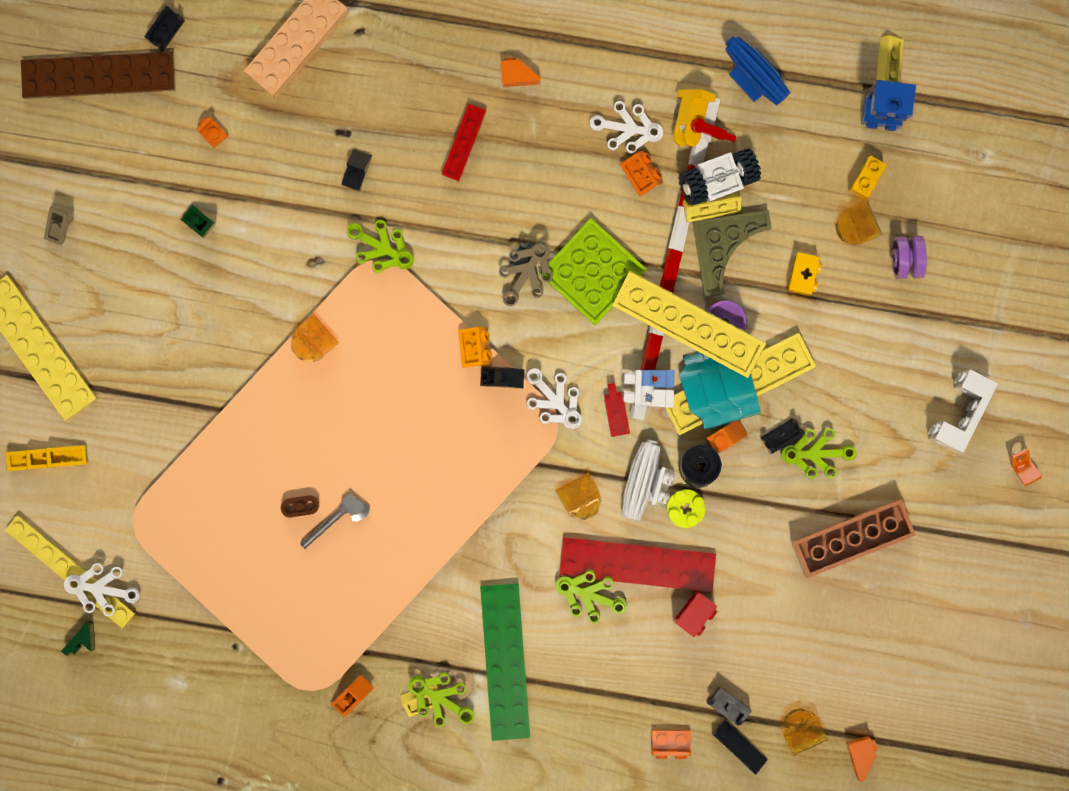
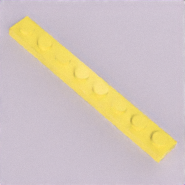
(64, 566)

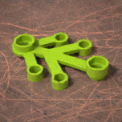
(382, 248)
(816, 454)
(587, 594)
(439, 697)

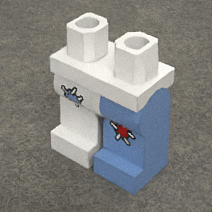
(643, 388)

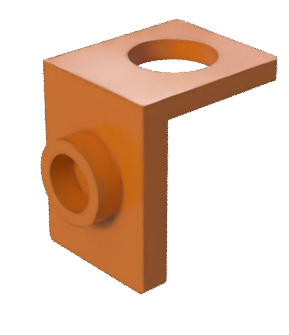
(1025, 468)

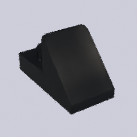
(356, 170)

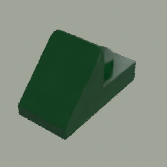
(197, 221)
(83, 636)

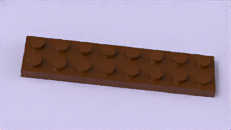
(98, 75)

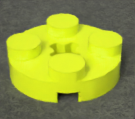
(676, 514)

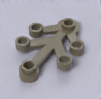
(528, 270)

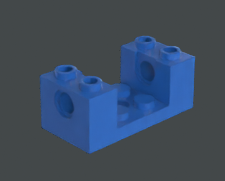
(890, 102)

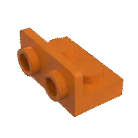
(642, 172)
(671, 743)

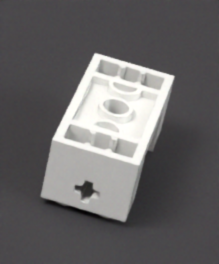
(981, 391)

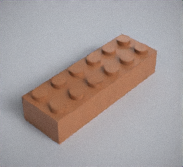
(853, 538)

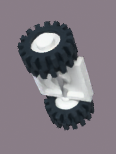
(719, 176)

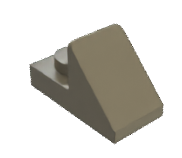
(57, 225)

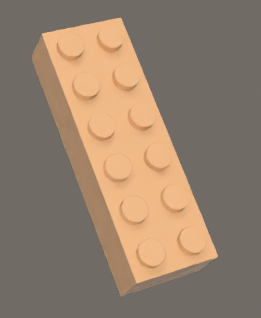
(295, 44)

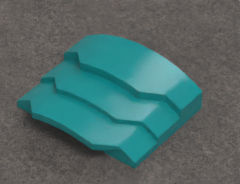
(717, 392)

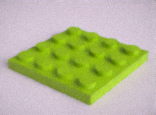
(592, 271)

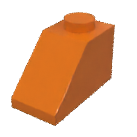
(517, 73)
(726, 436)
(352, 695)
(862, 755)

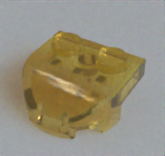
(858, 224)
(312, 340)
(580, 497)
(802, 731)

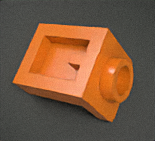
(211, 131)

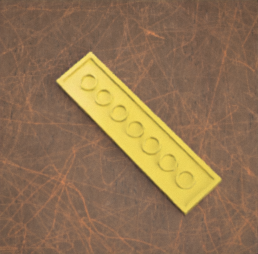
(689, 324)
(41, 353)
(772, 369)

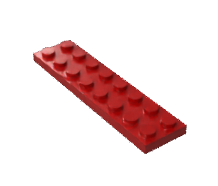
(638, 564)

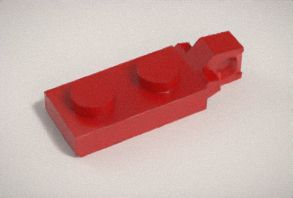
(616, 412)

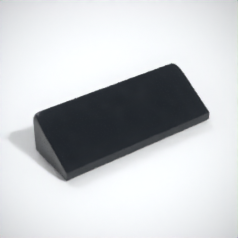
(740, 747)

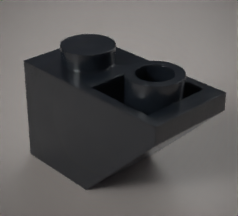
(502, 377)

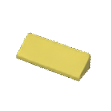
(890, 58)
(719, 207)

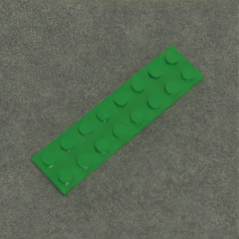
(505, 662)

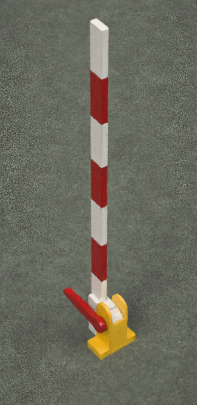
(694, 129)

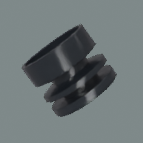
(702, 455)

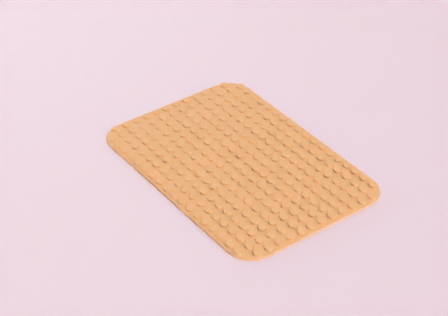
(371, 419)

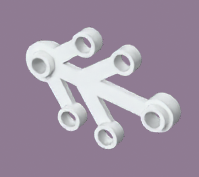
(629, 128)
(555, 401)
(98, 589)

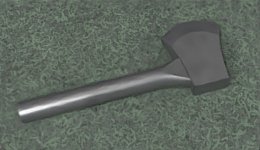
(350, 504)

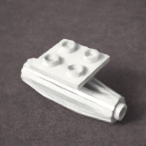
(646, 482)

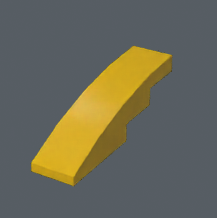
(46, 458)

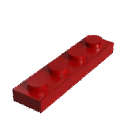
(463, 142)

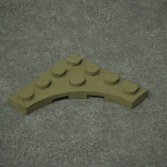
(717, 241)

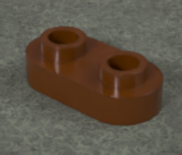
(300, 506)

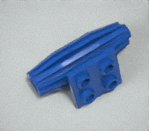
(755, 73)

